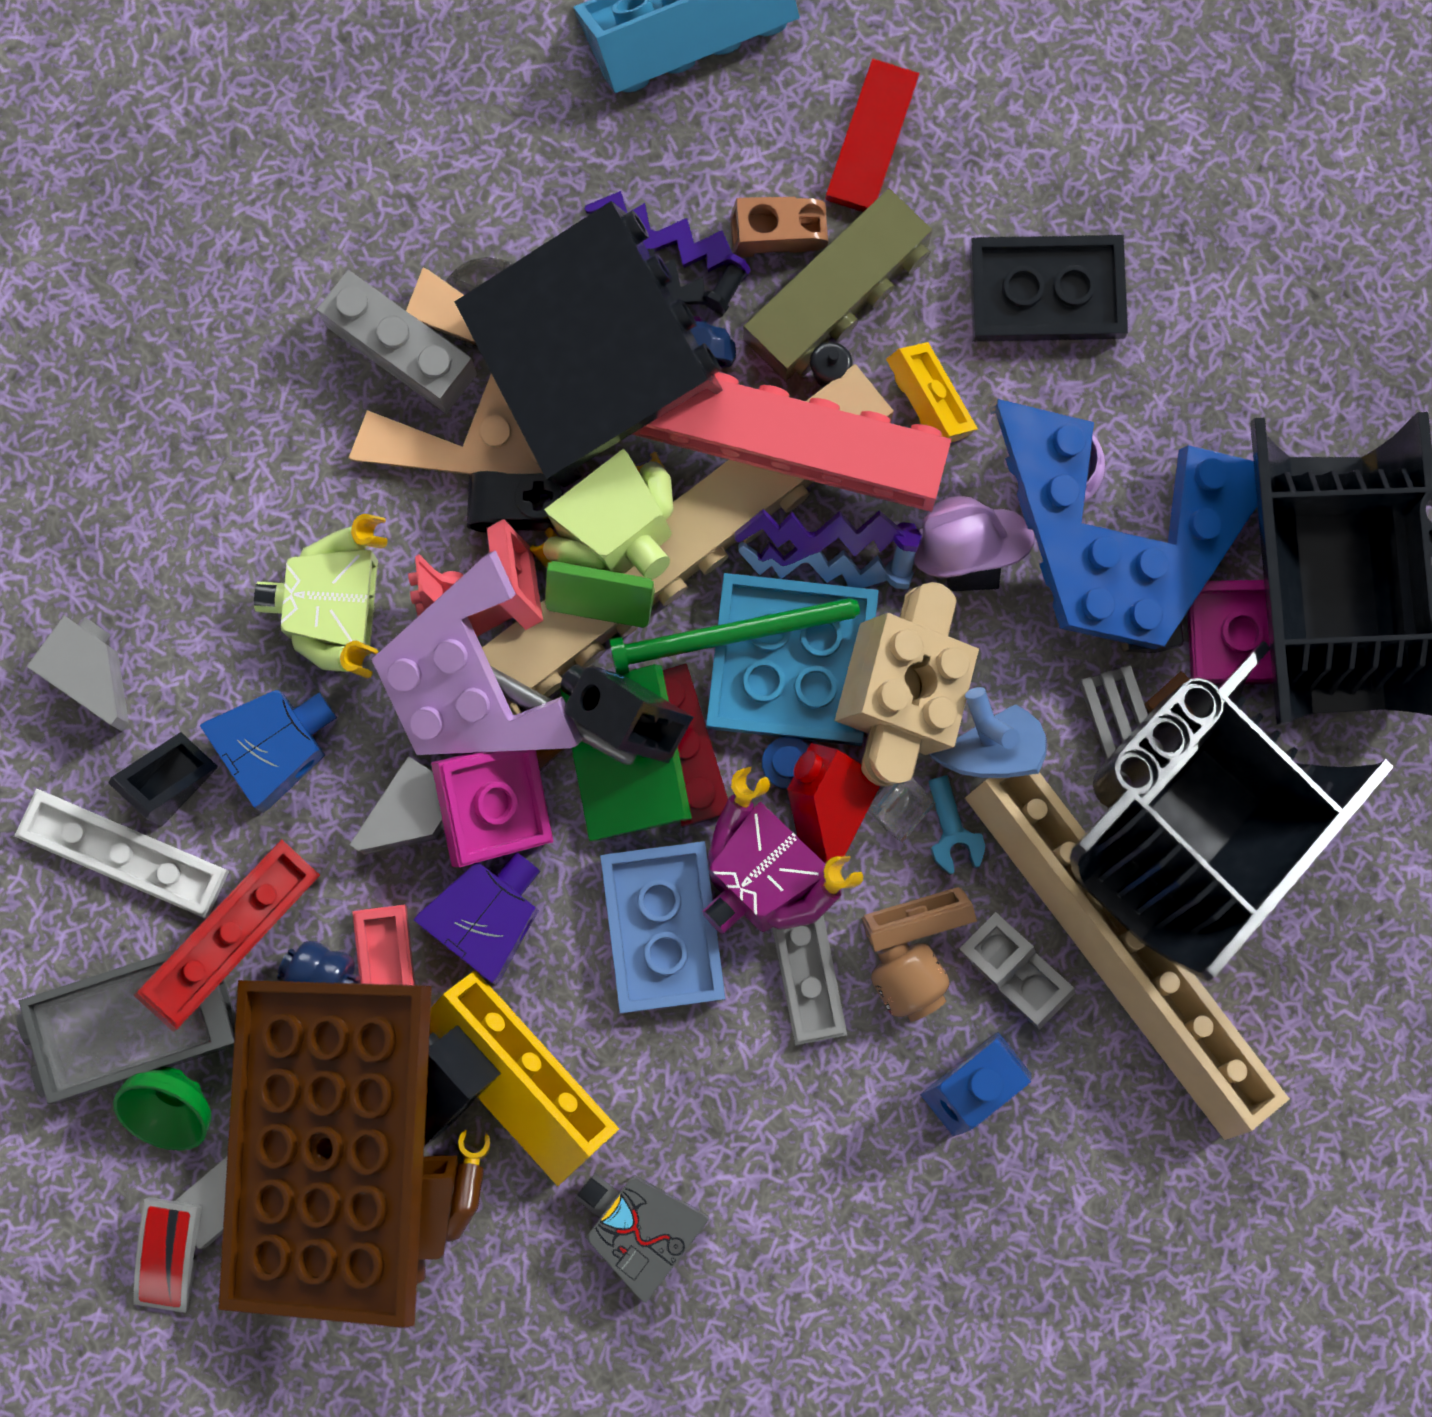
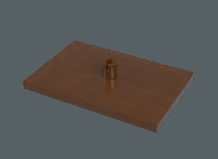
(326, 1151)

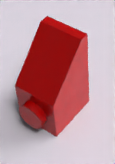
(829, 800)

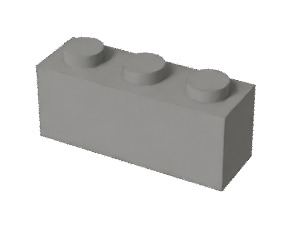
(397, 341)

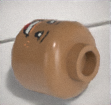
(910, 980)

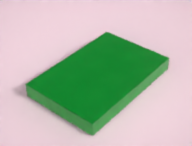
(626, 796)

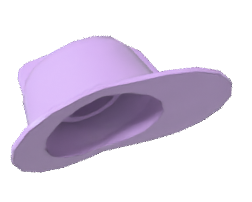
(970, 537)

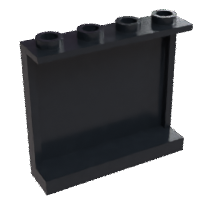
(587, 340)

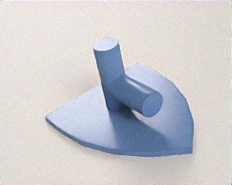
(999, 744)

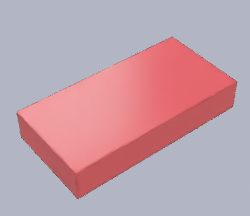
(383, 946)

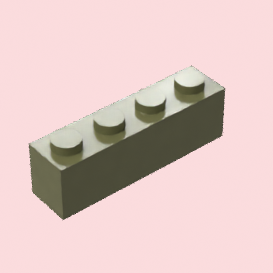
(839, 285)

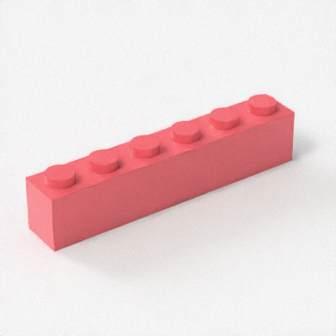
(809, 441)

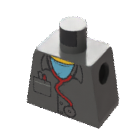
(640, 1230)

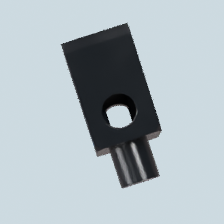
(612, 710)

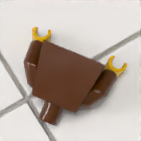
(448, 1200)

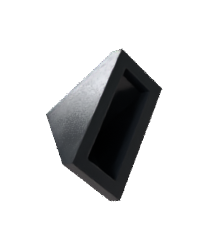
(164, 778)

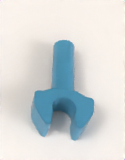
(952, 828)

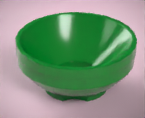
(163, 1109)

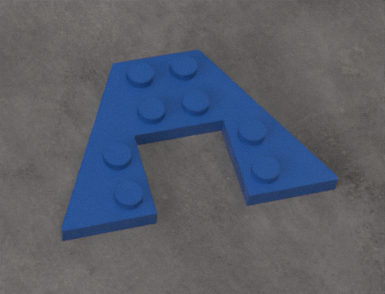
(1111, 579)

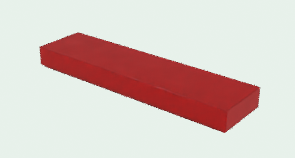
(226, 936)

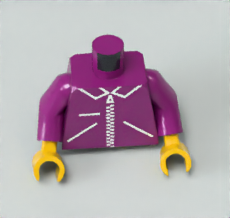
(767, 868)

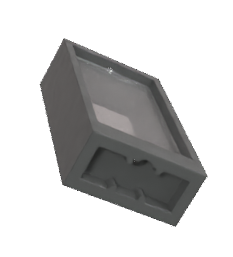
(101, 1035)

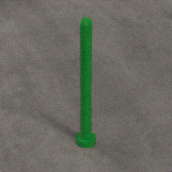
(730, 633)

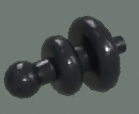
(829, 362)

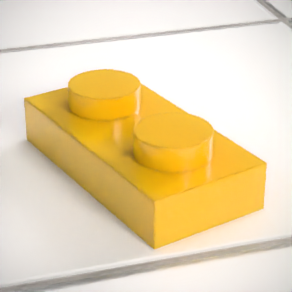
(931, 391)

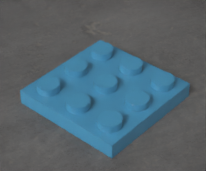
(788, 679)

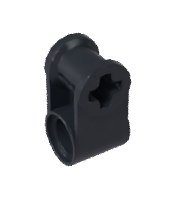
(509, 497)

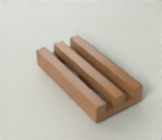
(918, 918)

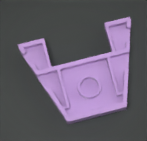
(447, 685)

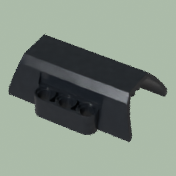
(1348, 574)
(1209, 823)

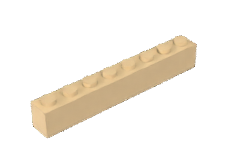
(1156, 993)

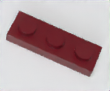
(698, 762)

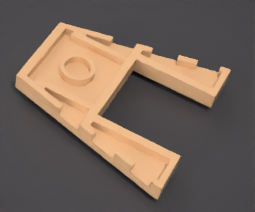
(494, 435)

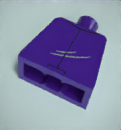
(484, 915)

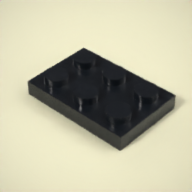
(1048, 288)

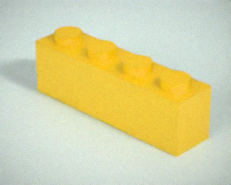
(534, 1092)

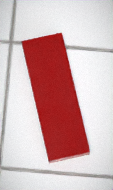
(872, 135)

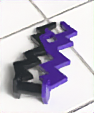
(713, 247)

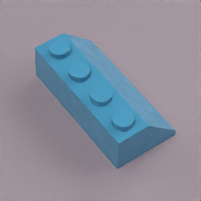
(662, 36)

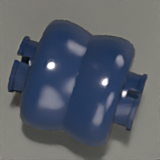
(317, 964)

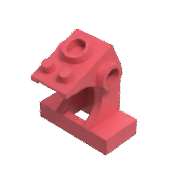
(519, 567)

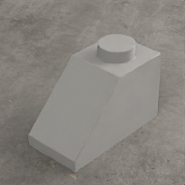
(84, 669)
(404, 814)

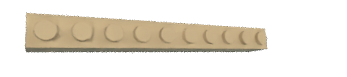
(701, 532)

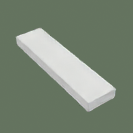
(121, 853)

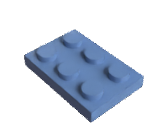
(657, 927)

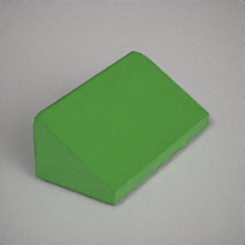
(599, 594)

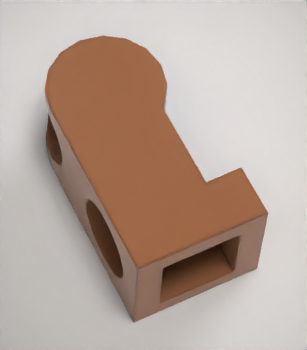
(778, 225)

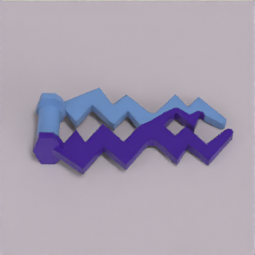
(810, 546)

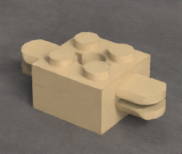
(885, 680)

